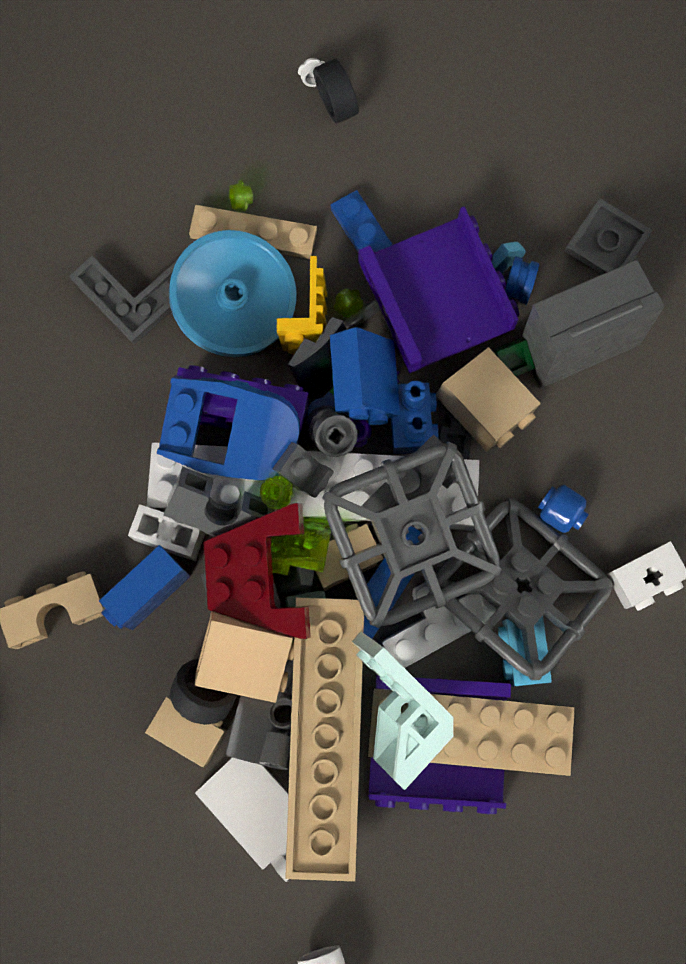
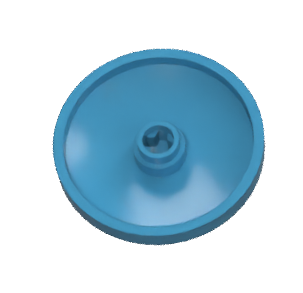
(231, 293)

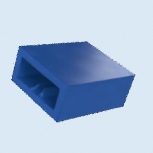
(364, 376)
(143, 589)

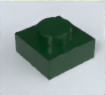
(516, 356)

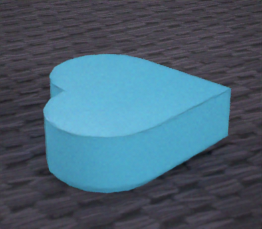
(505, 255)

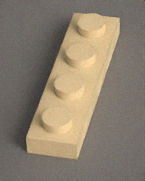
(286, 236)

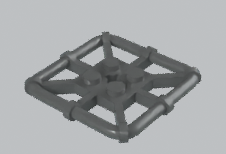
(392, 526)
(544, 588)

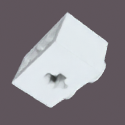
(155, 529)
(664, 565)

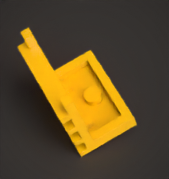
(294, 330)

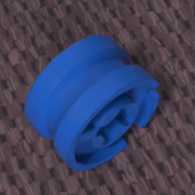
(521, 280)

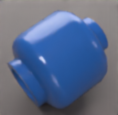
(563, 509)

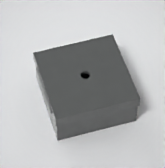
(591, 322)

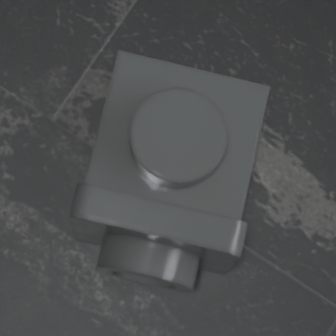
(303, 470)
(297, 581)

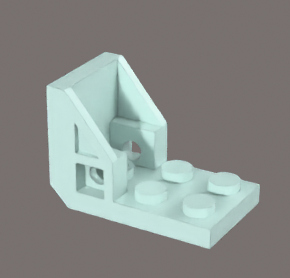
(410, 739)

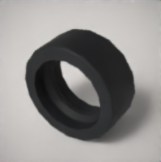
(336, 90)
(192, 707)

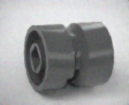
(325, 425)

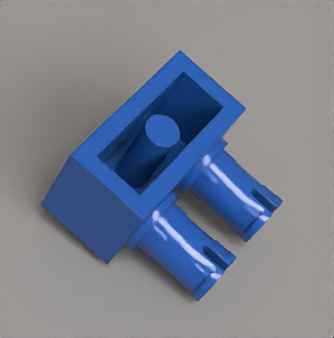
(414, 423)

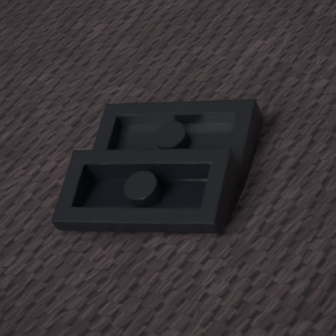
(313, 360)

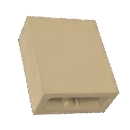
(488, 400)
(243, 658)

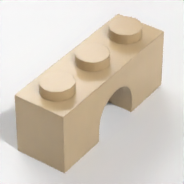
(24, 618)

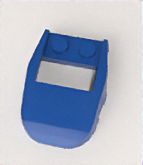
(259, 432)

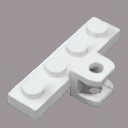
(435, 629)

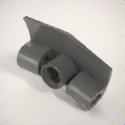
(257, 732)

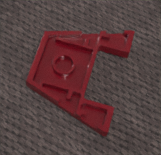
(242, 573)

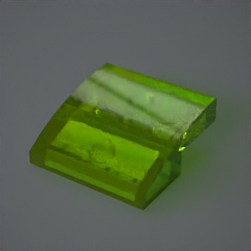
(302, 550)

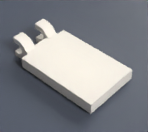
(251, 809)

